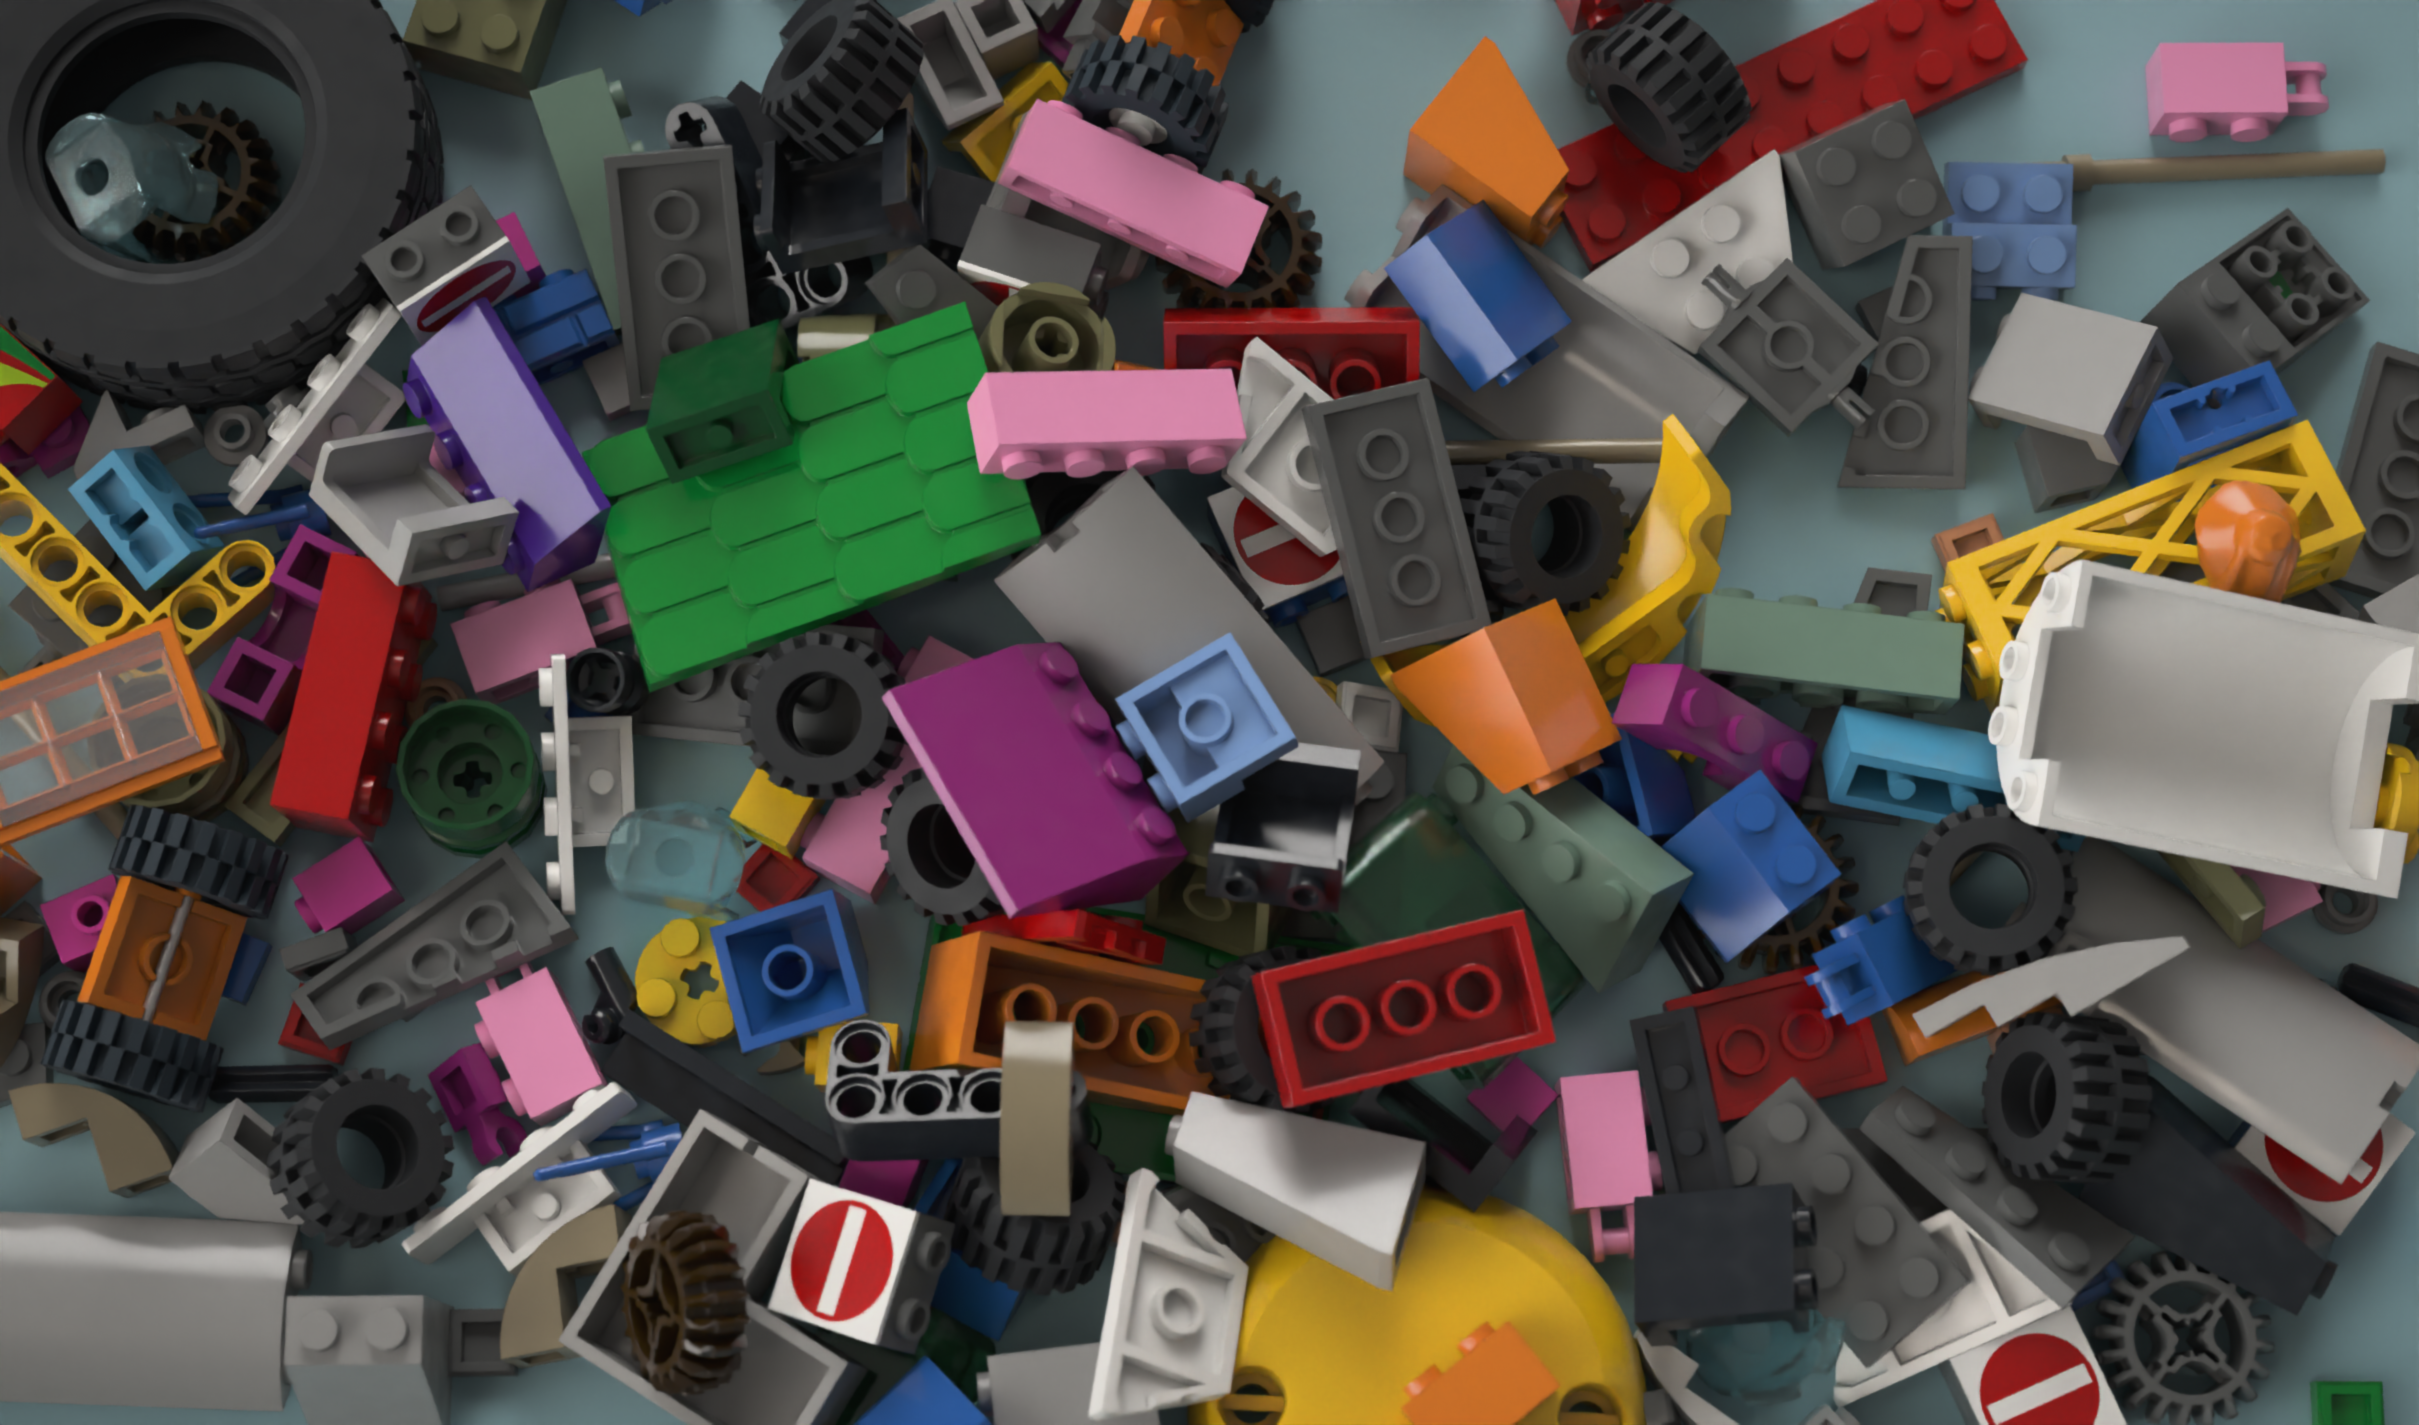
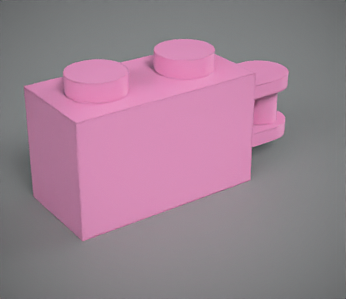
(2228, 90)
(514, 639)
(538, 1043)
(1606, 1153)

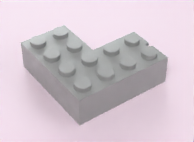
(757, 1194)

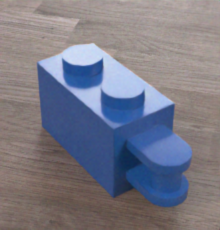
(1874, 964)

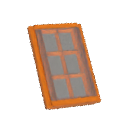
(100, 729)

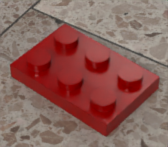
(1775, 1030)

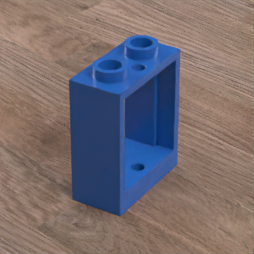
(2187, 431)

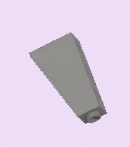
(1304, 1179)

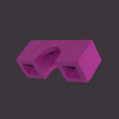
(264, 673)
(1691, 714)

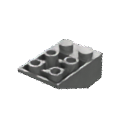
(2235, 318)

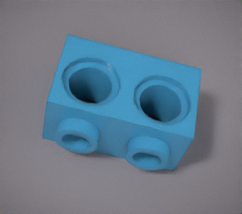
(145, 517)

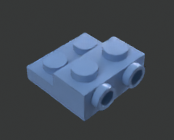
(2017, 225)
(1203, 728)

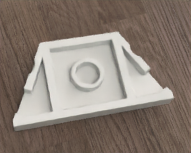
(1733, 226)
(1276, 459)
(1986, 1308)
(1167, 1311)

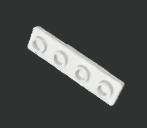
(343, 403)
(591, 779)
(515, 1208)

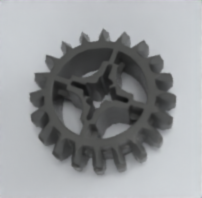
(2206, 1357)

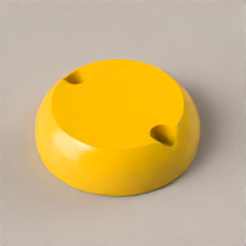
(1346, 1349)

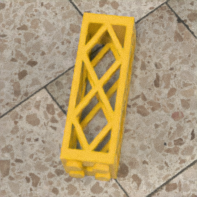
(1995, 589)

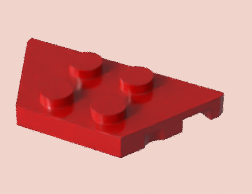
(1080, 932)

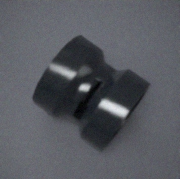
(594, 678)

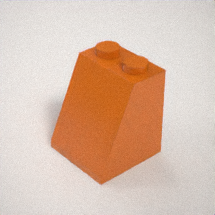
(1490, 146)
(1515, 700)

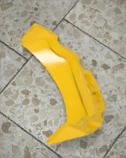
(1662, 577)

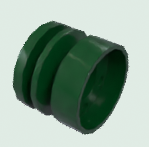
(444, 757)

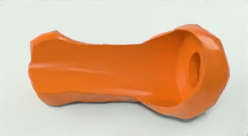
(2248, 540)

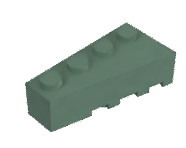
(580, 126)
(1826, 653)
(1574, 864)

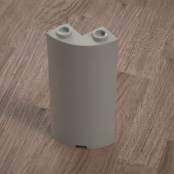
(1600, 383)
(1140, 594)
(2242, 1019)
(147, 1310)

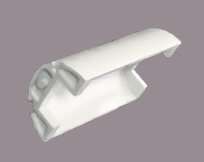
(2204, 725)

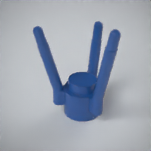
(290, 509)
(648, 1153)

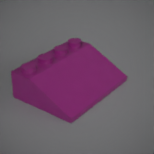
(1037, 781)

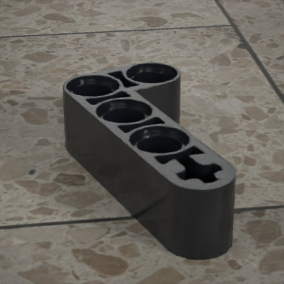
(808, 290)
(918, 1113)

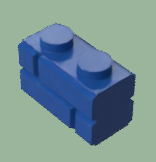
(557, 324)

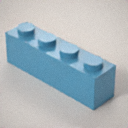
(1913, 768)

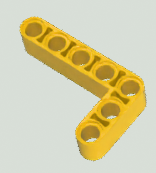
(95, 586)

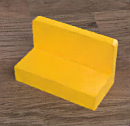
(989, 136)

